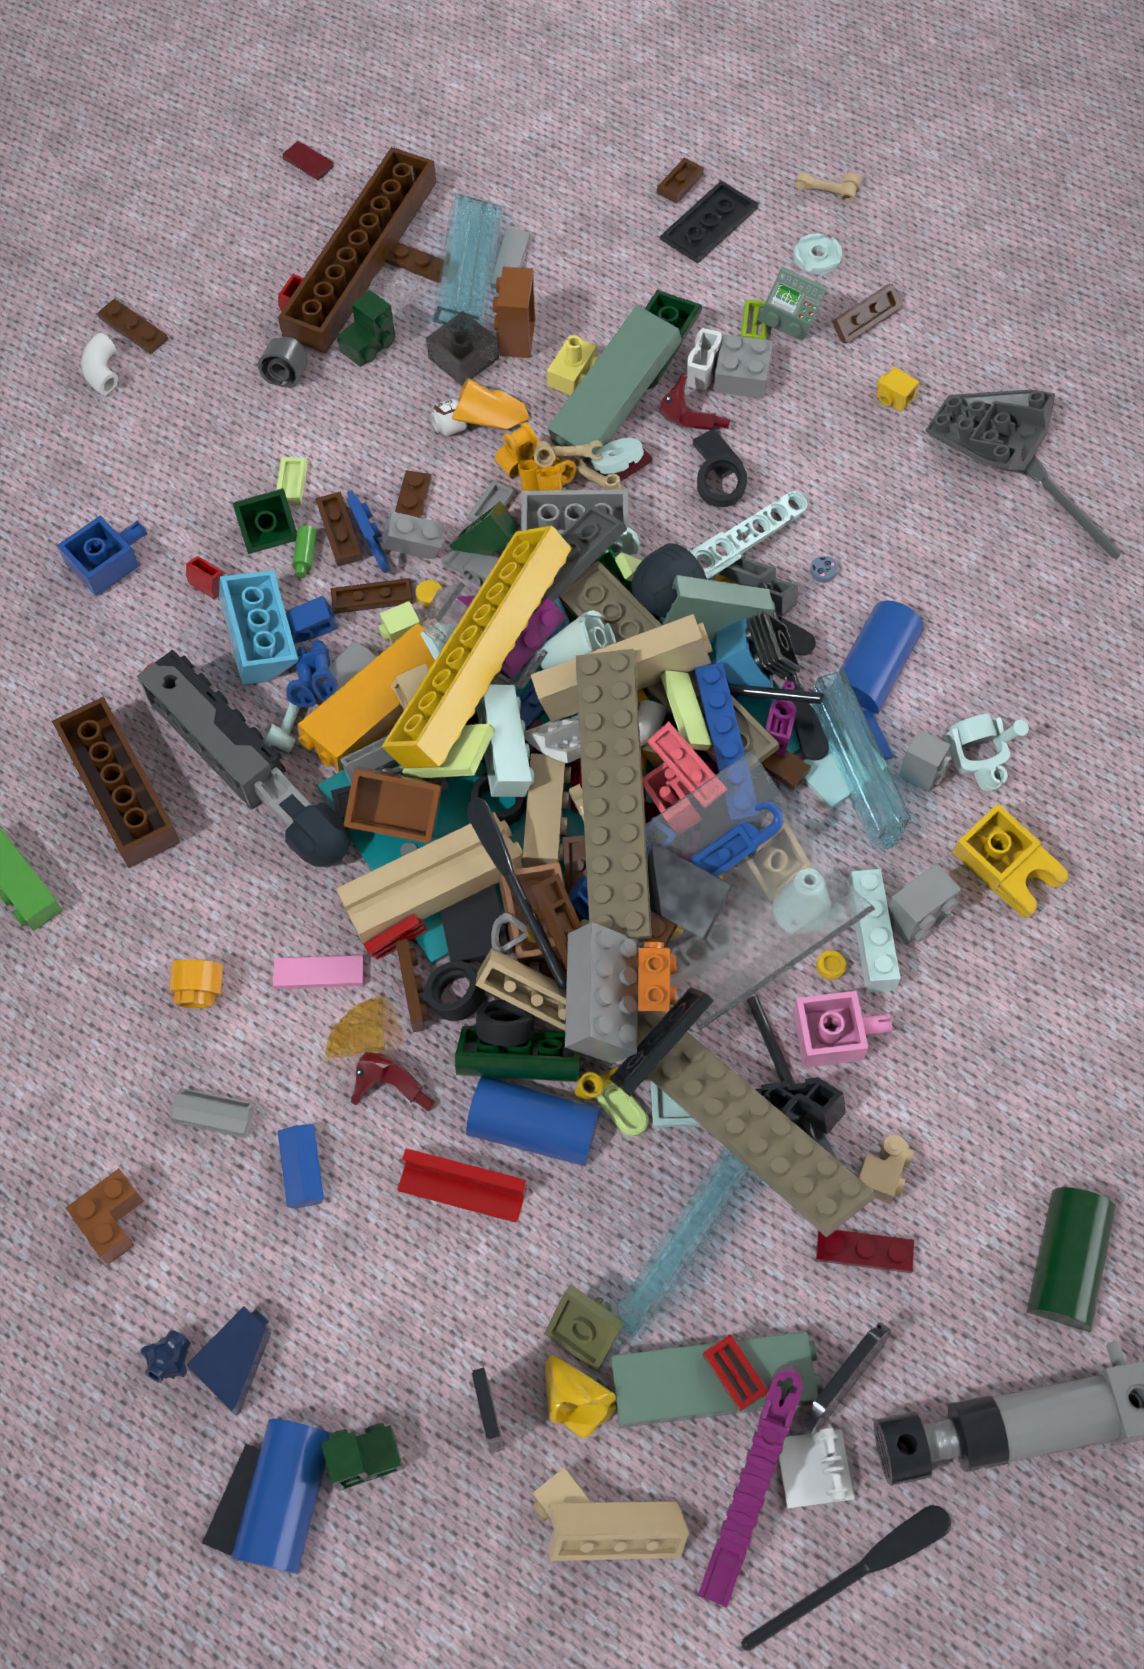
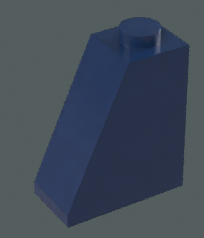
(232, 1358)

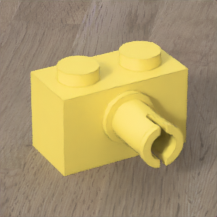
(571, 364)

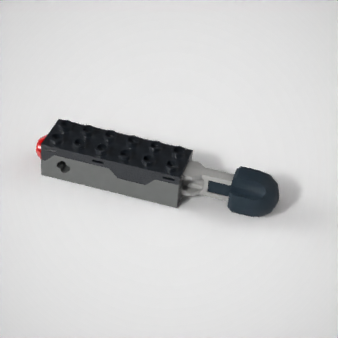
(242, 757)

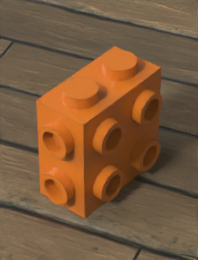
(654, 973)

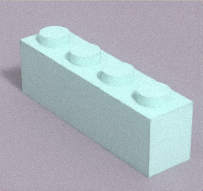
(507, 752)
(875, 934)

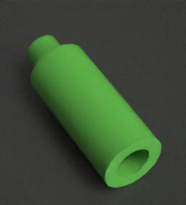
(304, 550)

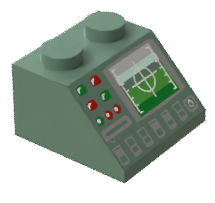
(792, 303)

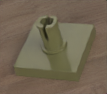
(584, 1327)

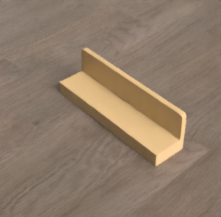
(616, 1531)

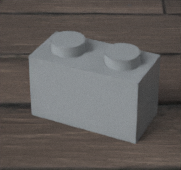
(412, 535)
(925, 761)

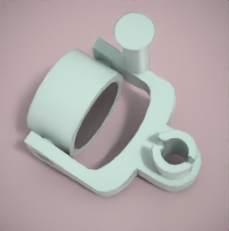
(978, 731)

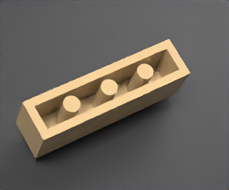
(545, 811)
(523, 987)

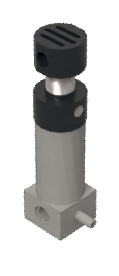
(1019, 1424)

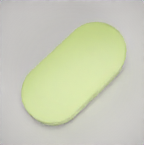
(623, 1110)

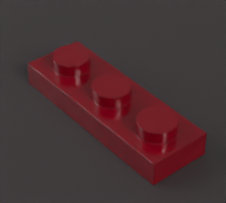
(866, 1251)

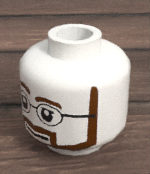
(442, 418)

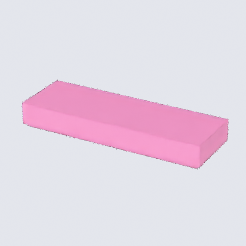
(318, 972)

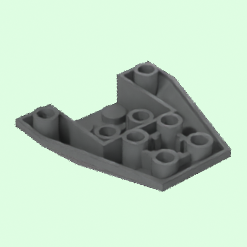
(995, 427)

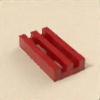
(385, 942)
(751, 1398)

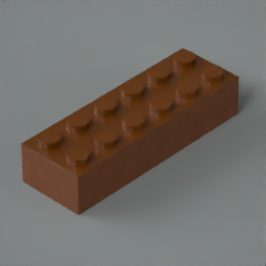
(116, 782)

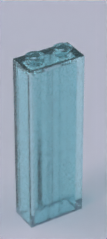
(467, 259)
(860, 762)
(682, 1243)

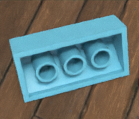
(257, 626)

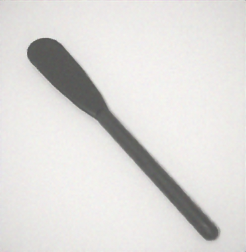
(1037, 472)

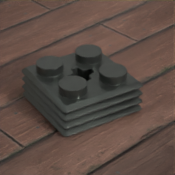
(772, 645)

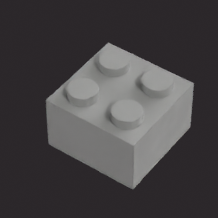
(743, 366)
(923, 904)

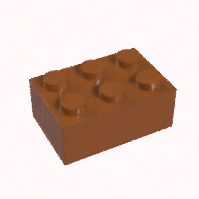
(515, 311)
(393, 804)

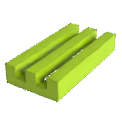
(756, 303)

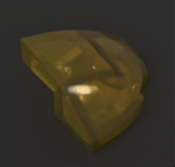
(358, 1030)

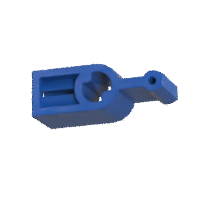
(311, 620)

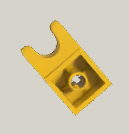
(1015, 862)

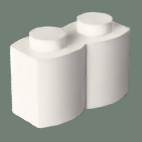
(703, 359)

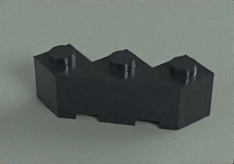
(811, 1101)

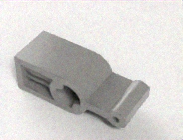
(471, 566)

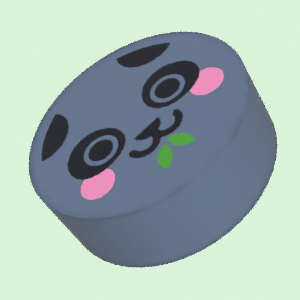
(823, 569)

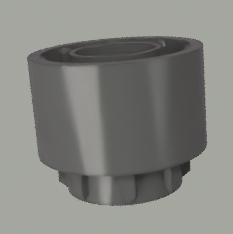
(282, 358)

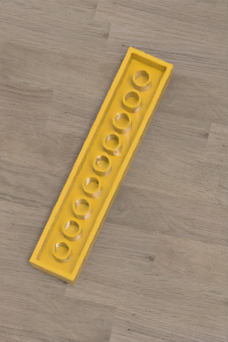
(477, 649)

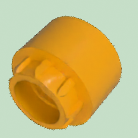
(195, 982)

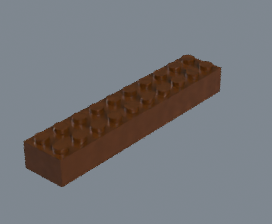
(357, 249)

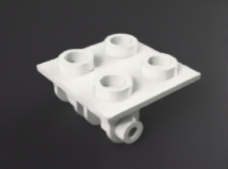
(815, 1469)

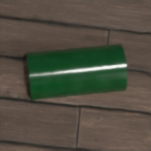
(676, 312)
(537, 1059)
(1072, 1257)

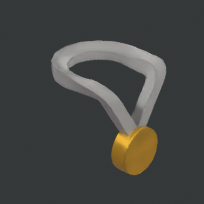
(505, 918)

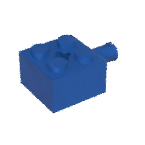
(101, 554)

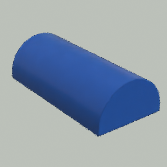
(881, 652)
(532, 1120)
(281, 1496)

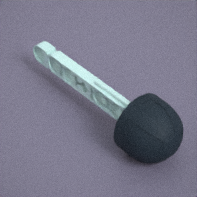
(656, 572)

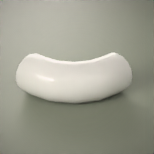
(95, 364)
(650, 719)

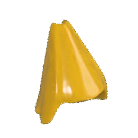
(576, 1398)

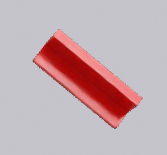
(462, 1185)

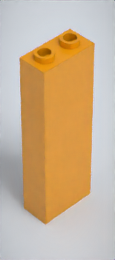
(365, 704)

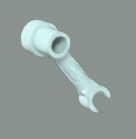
(280, 737)

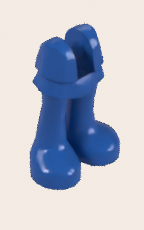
(323, 683)

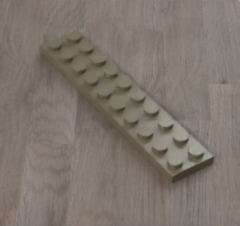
(603, 593)
(613, 793)
(757, 1132)

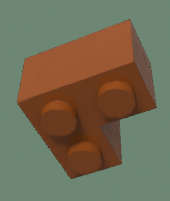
(99, 1213)

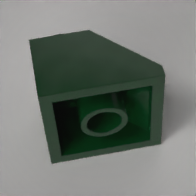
(487, 533)

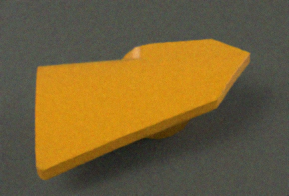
(488, 407)

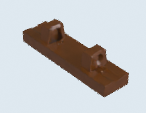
(553, 899)

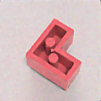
(664, 787)

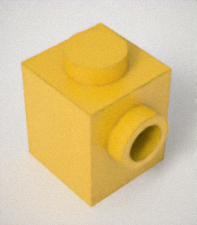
(896, 389)

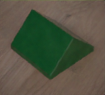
(265, 520)

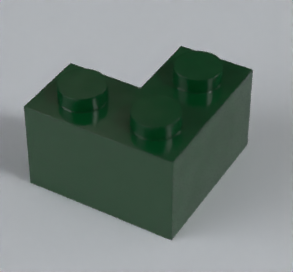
(370, 330)
(362, 1457)

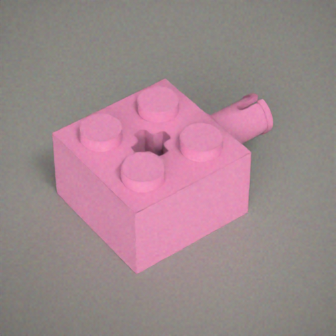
(848, 1027)

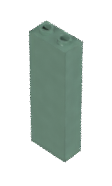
(615, 381)
(683, 1386)

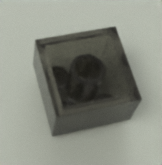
(462, 348)

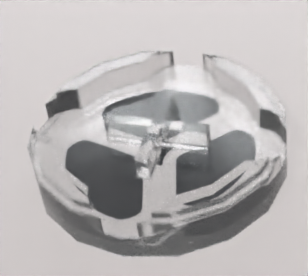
(395, 287)

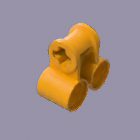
(517, 448)
(545, 478)

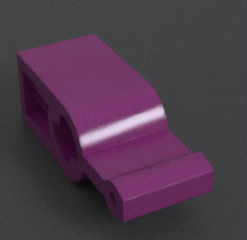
(781, 721)

